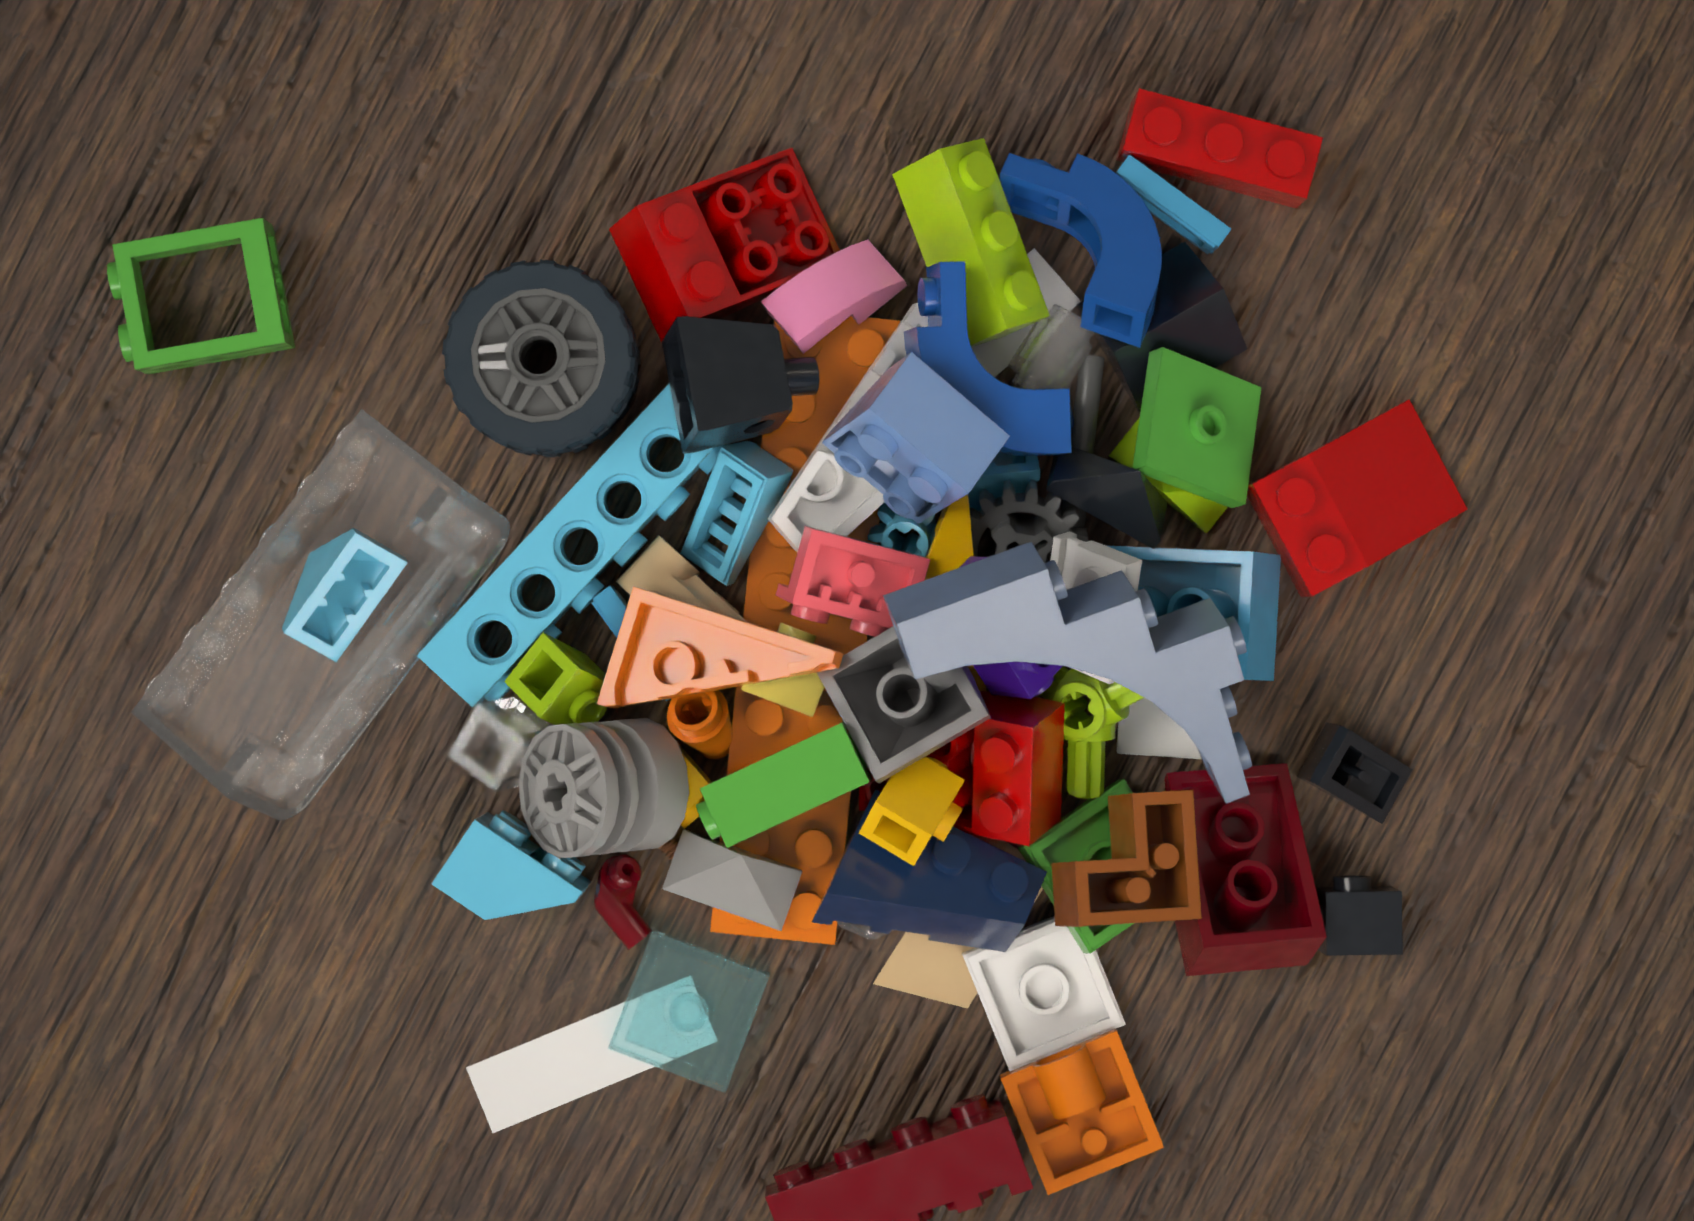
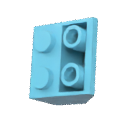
(505, 873)

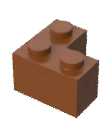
(1150, 869)

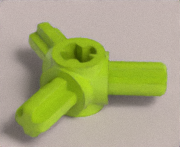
(1088, 733)

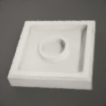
(1043, 993)

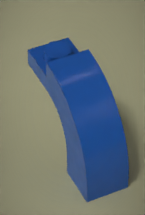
(1110, 224)
(1032, 417)

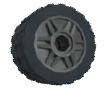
(500, 330)

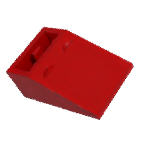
(723, 240)
(1008, 770)

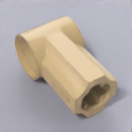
(670, 574)

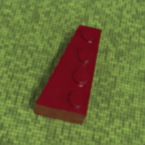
(909, 1175)

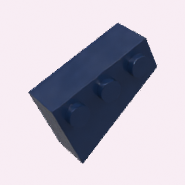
(953, 893)

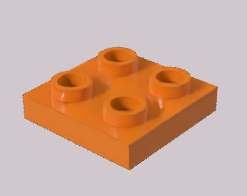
(1081, 1111)

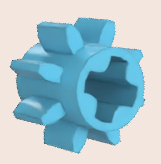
(889, 537)

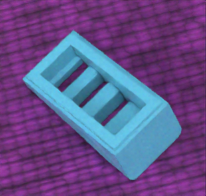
(758, 479)

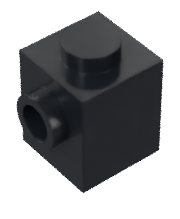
(1360, 917)

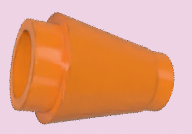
(702, 722)

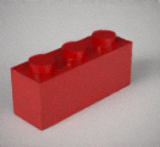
(1220, 148)

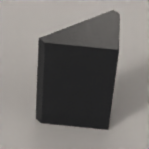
(1188, 318)

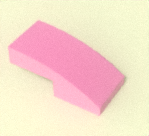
(830, 291)

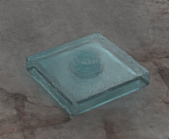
(689, 1010)

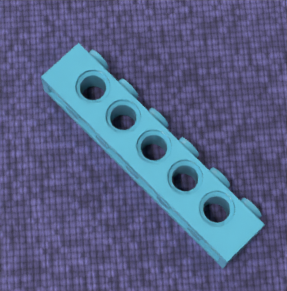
(456, 648)

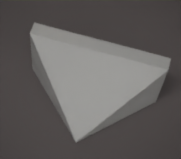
(732, 879)

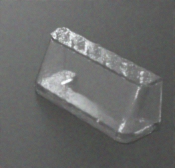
(273, 714)

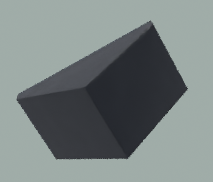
(1354, 771)

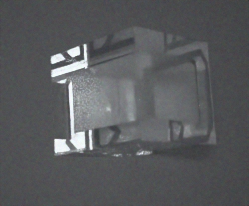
(496, 741)

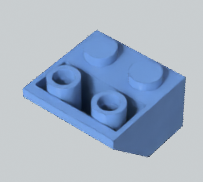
(916, 440)

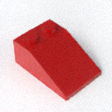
(1355, 499)

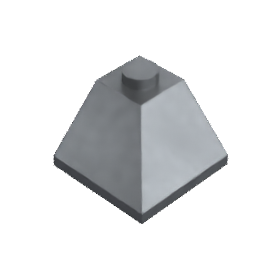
(892, 712)

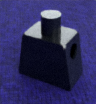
(731, 380)

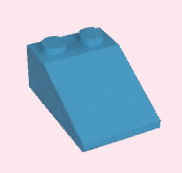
(1236, 581)

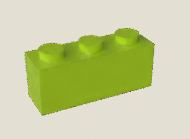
(965, 216)

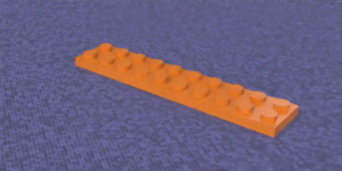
(761, 727)

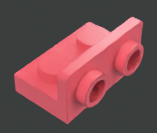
(848, 579)

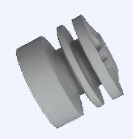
(603, 787)

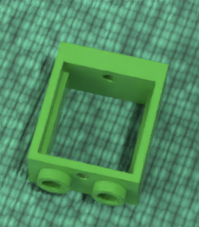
(265, 286)
(783, 786)

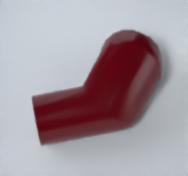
(615, 899)

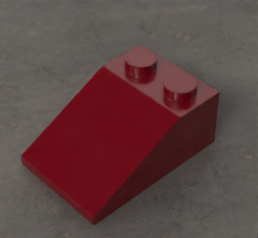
(1252, 877)

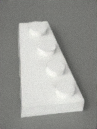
(823, 491)

